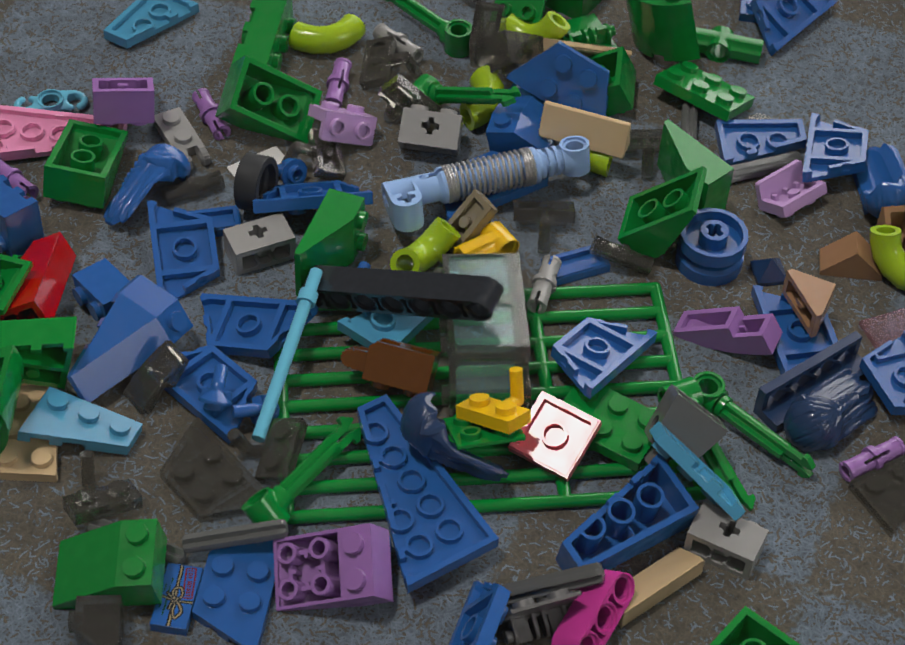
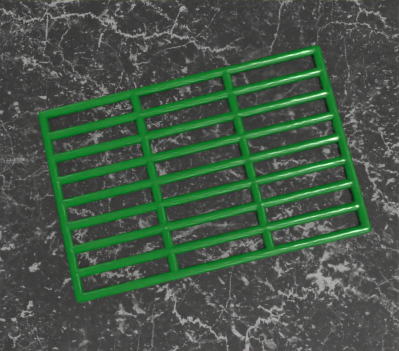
(541, 366)

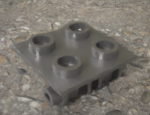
(522, 616)

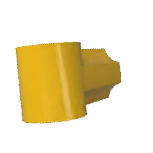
(492, 239)

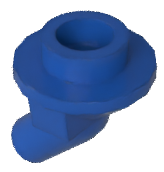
(292, 171)
(216, 397)
(252, 409)

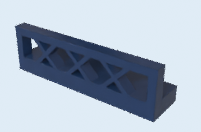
(778, 394)

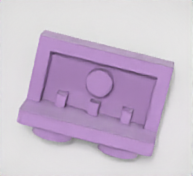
(344, 125)
(784, 191)

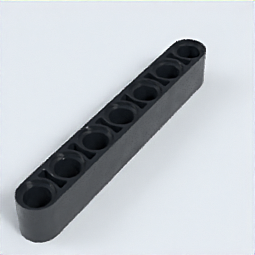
(408, 293)

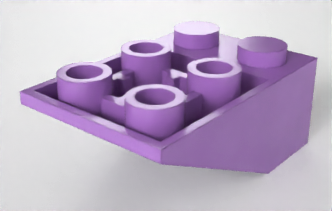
(123, 101)
(333, 568)

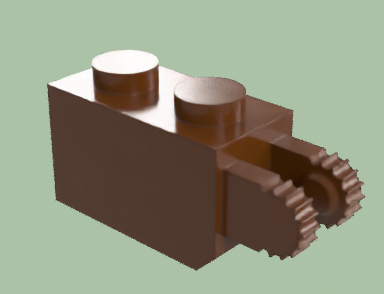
(394, 365)

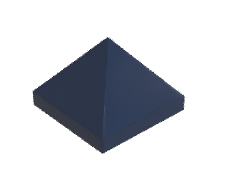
(768, 271)

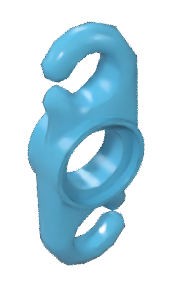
(63, 98)

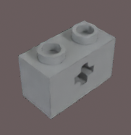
(443, 140)
(259, 243)
(726, 542)

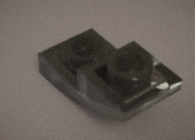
(158, 372)

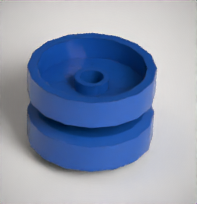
(712, 247)

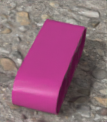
(596, 611)

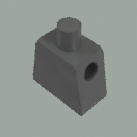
(687, 421)

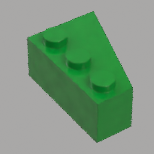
(44, 347)

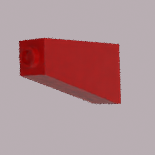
(46, 281)

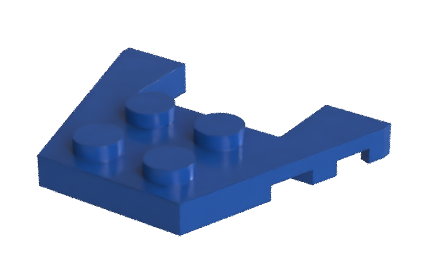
(886, 372)

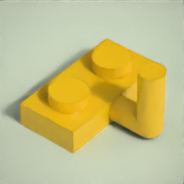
(495, 414)

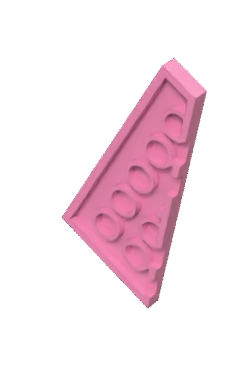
(34, 131)

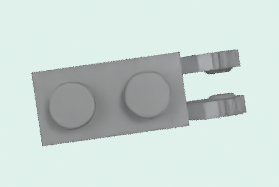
(178, 132)

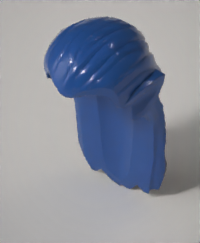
(157, 164)
(882, 181)

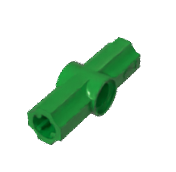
(721, 44)

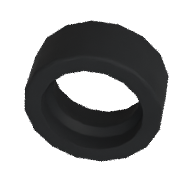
(253, 178)

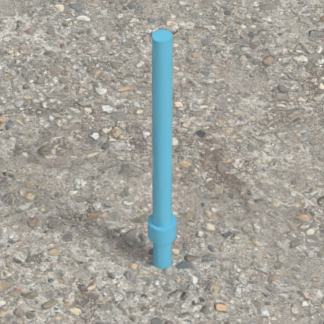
(306, 300)

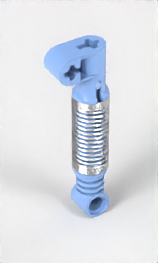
(447, 183)

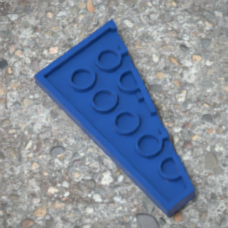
(424, 508)

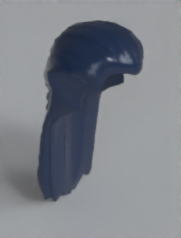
(829, 412)
(429, 436)

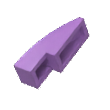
(730, 330)

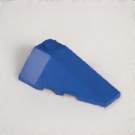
(517, 124)
(131, 331)

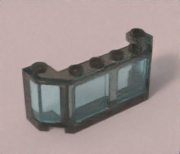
(484, 351)

